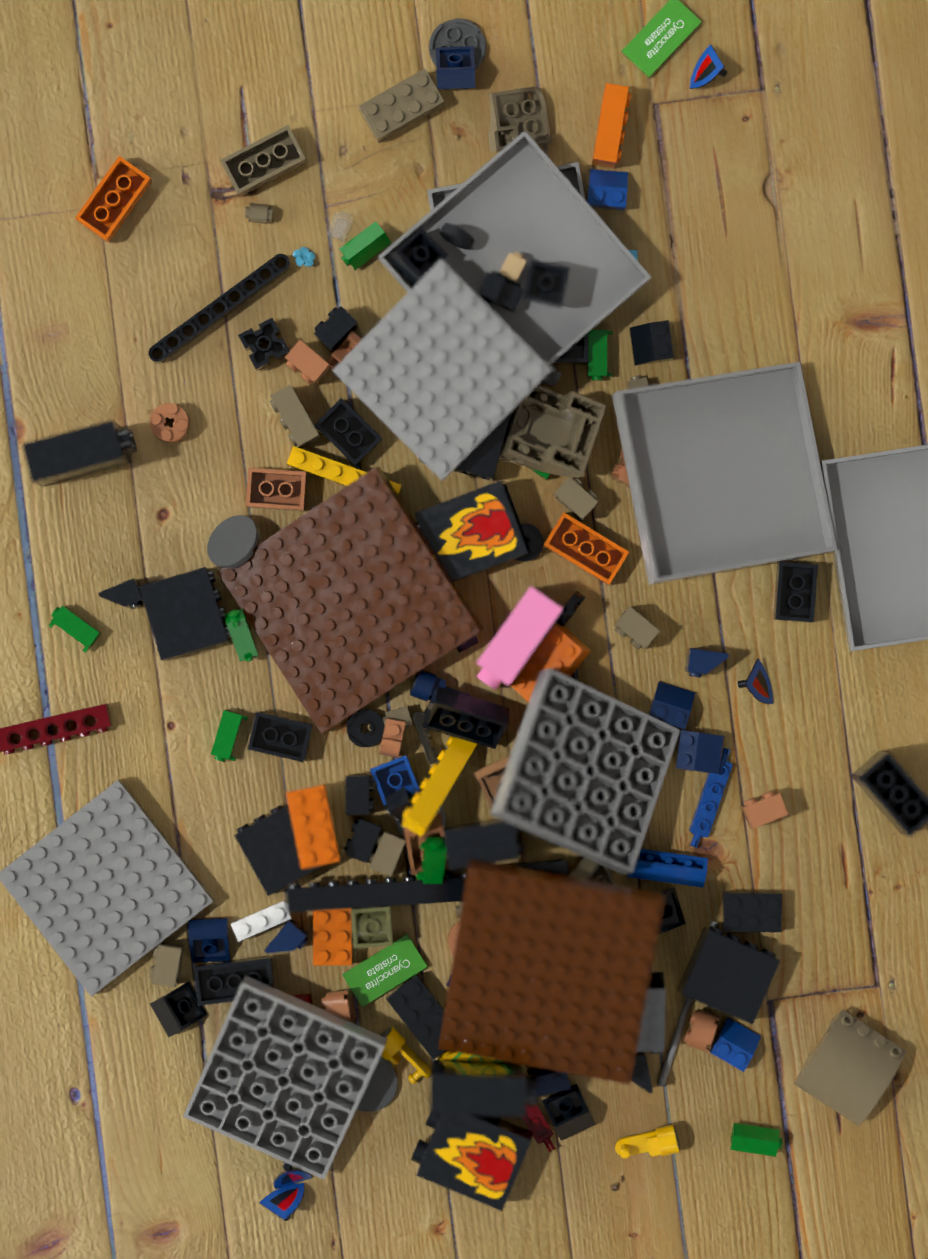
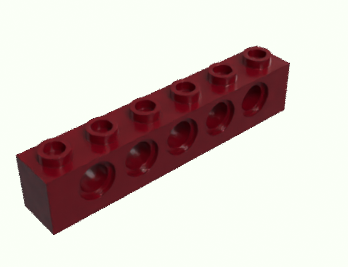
(100, 712)

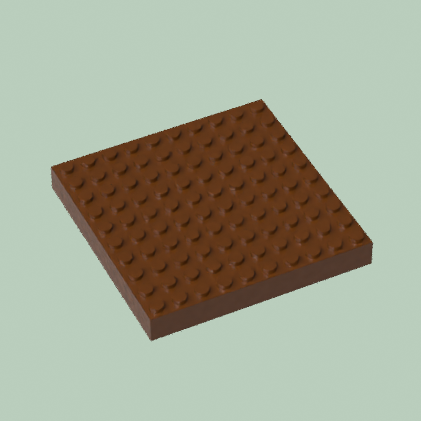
(351, 600)
(550, 971)

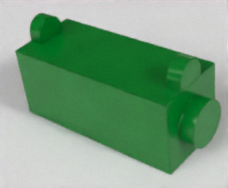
(364, 246)
(598, 355)
(74, 626)
(241, 635)
(227, 735)
(433, 860)
(755, 1139)

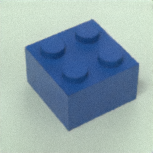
(393, 776)

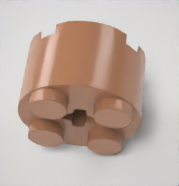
(180, 425)
(340, 1005)
(702, 1030)

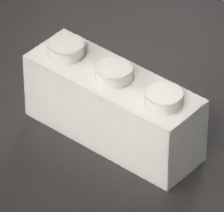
(260, 921)

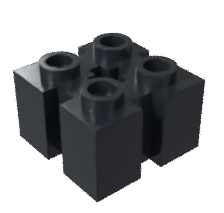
(253, 340)

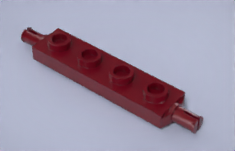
(538, 1125)

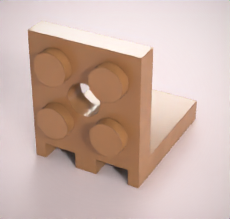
(490, 777)

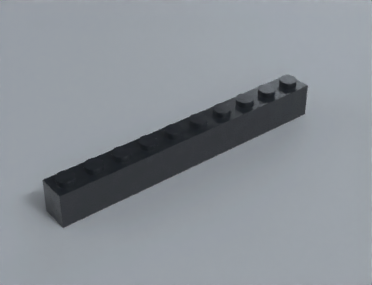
(372, 893)

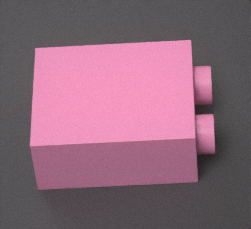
(517, 638)

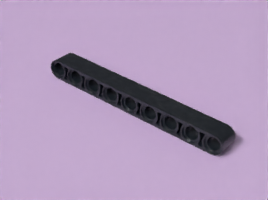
(215, 317)

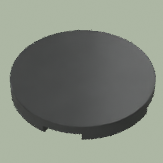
(458, 34)
(233, 542)
(380, 1087)

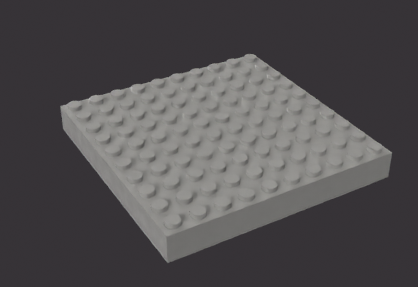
(532, 209)
(724, 472)
(881, 544)

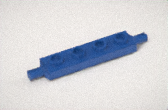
(710, 801)

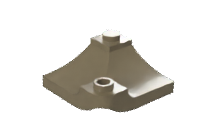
(514, 113)

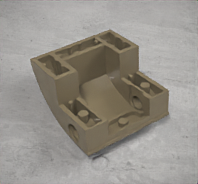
(553, 432)
(850, 1067)

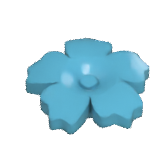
(304, 257)

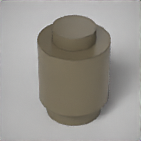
(258, 213)

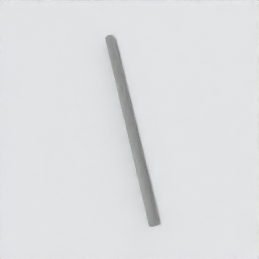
(677, 1035)

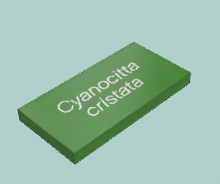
(661, 37)
(384, 970)

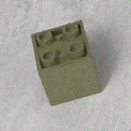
(372, 926)

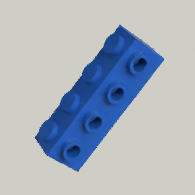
(670, 868)

